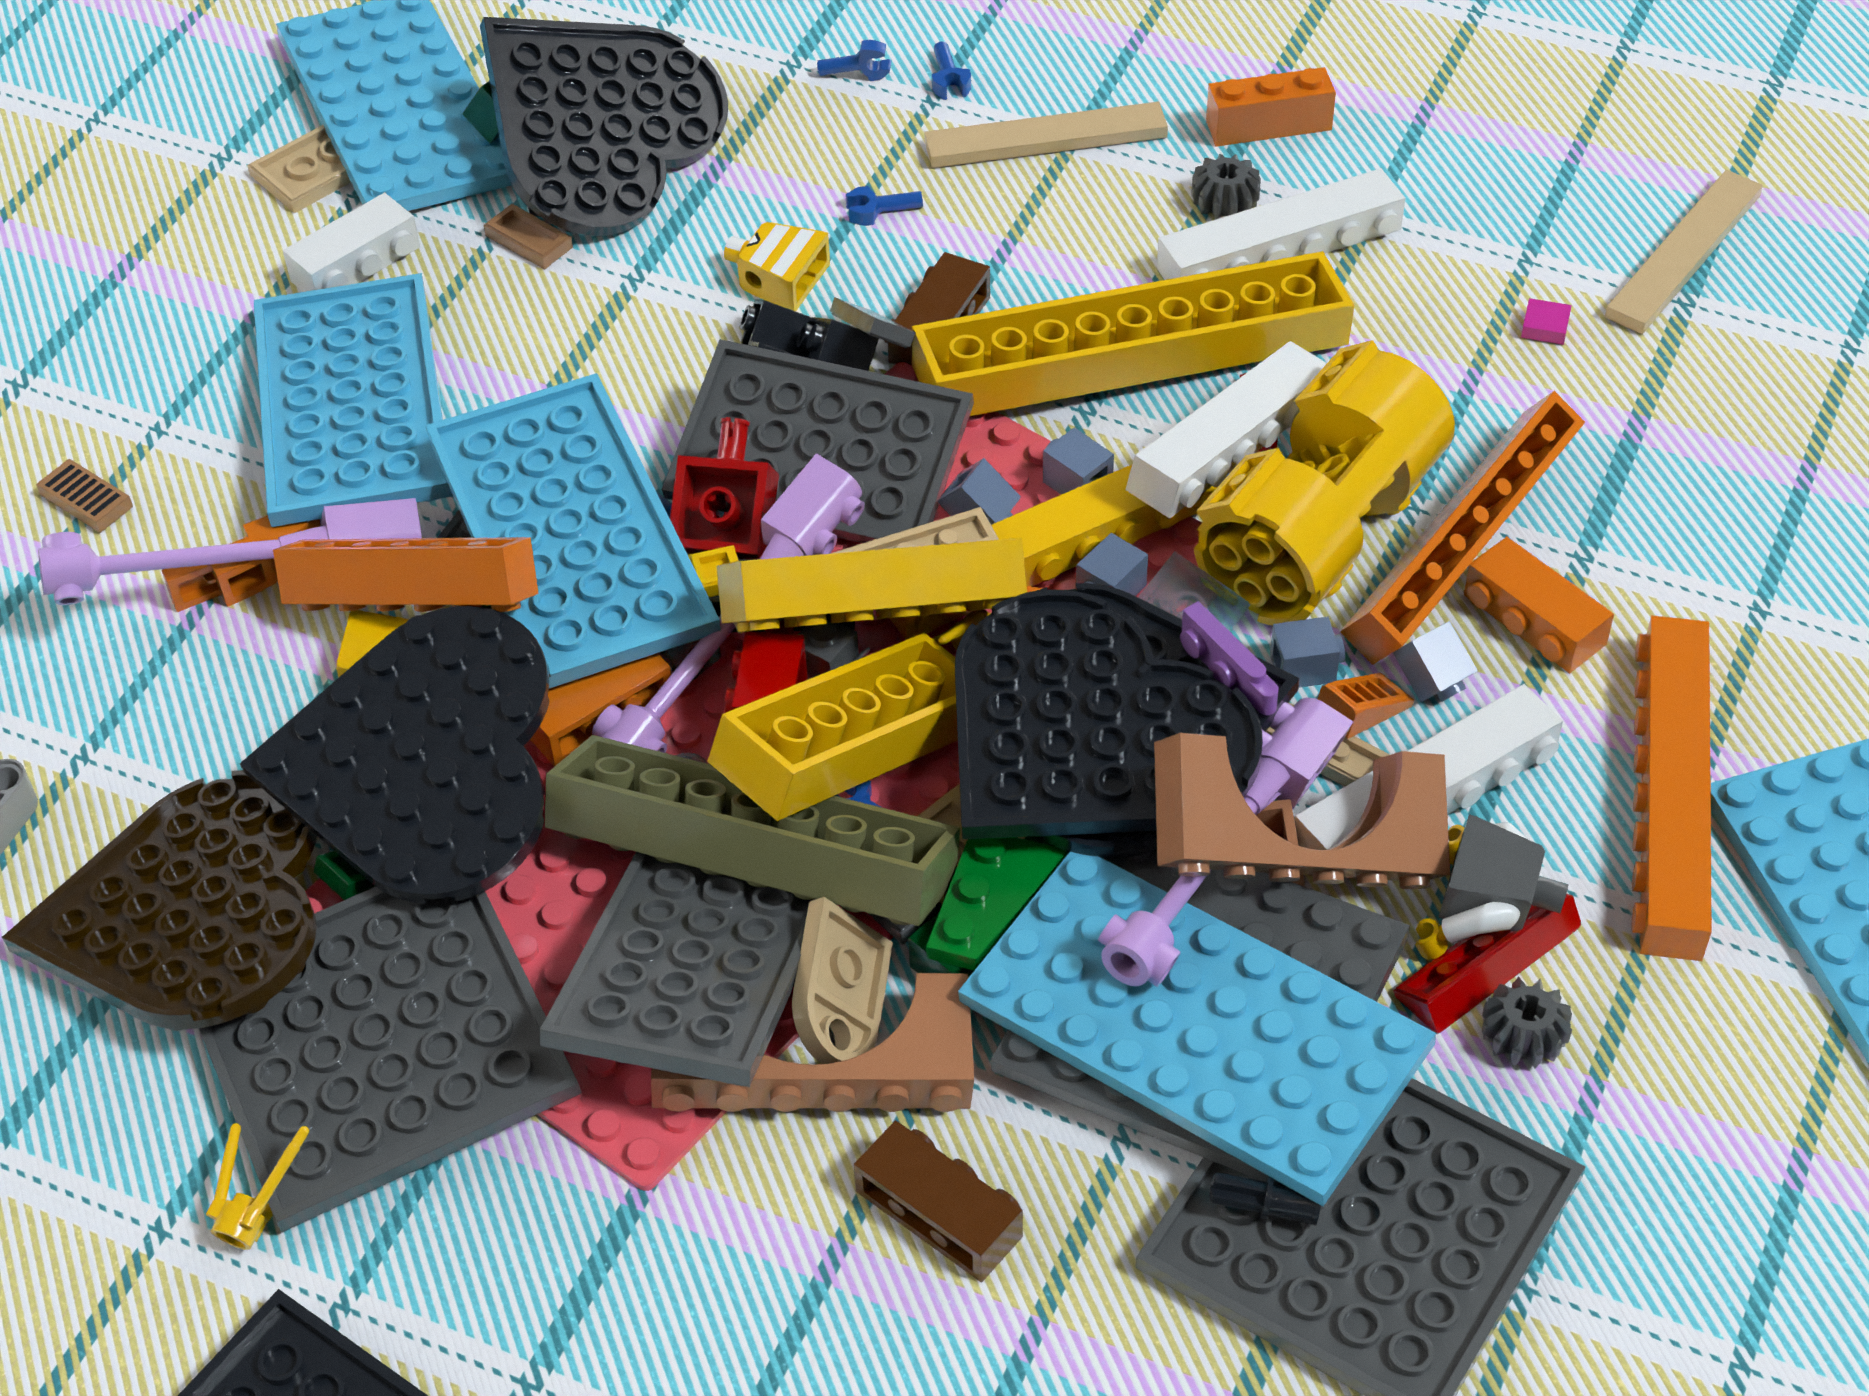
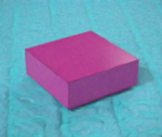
(1546, 321)

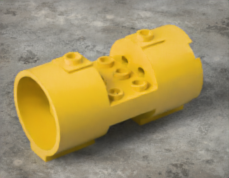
(1359, 447)

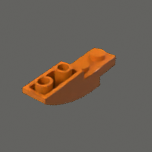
(231, 580)

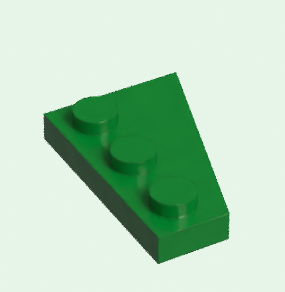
(987, 895)

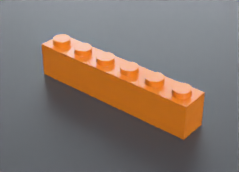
(406, 573)

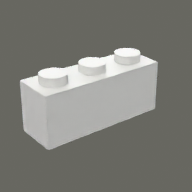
(353, 246)

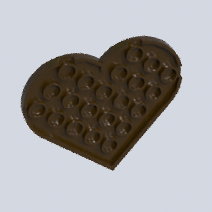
(184, 909)

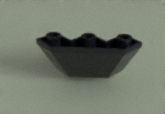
(806, 336)

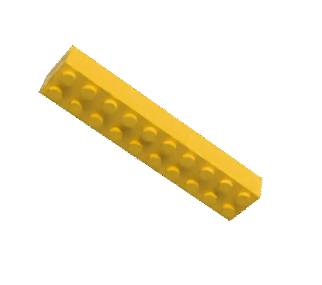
(1135, 333)

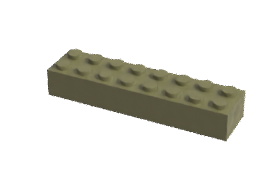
(697, 817)

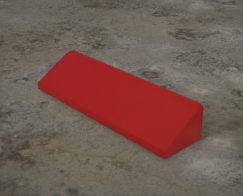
(1478, 964)

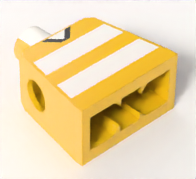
(780, 262)

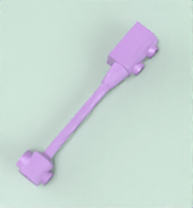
(794, 526)
(73, 567)
(1290, 762)

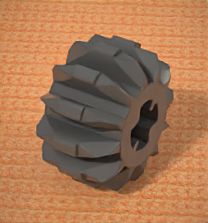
(1225, 186)
(1526, 1022)

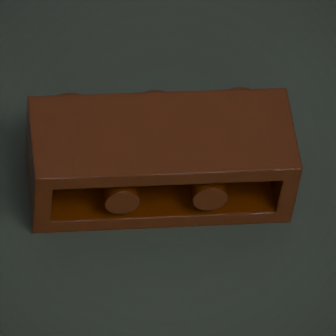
(948, 291)
(939, 1200)

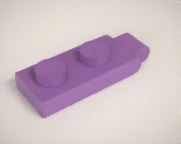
(1227, 658)

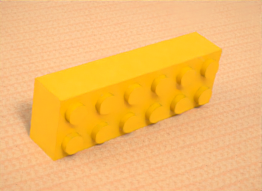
(863, 581)
(840, 727)

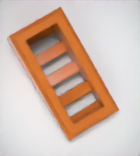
(1365, 700)

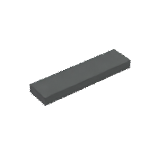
(872, 323)

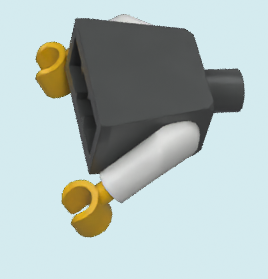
(1489, 885)

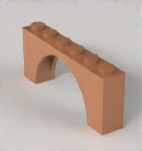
(1210, 826)
(917, 1066)

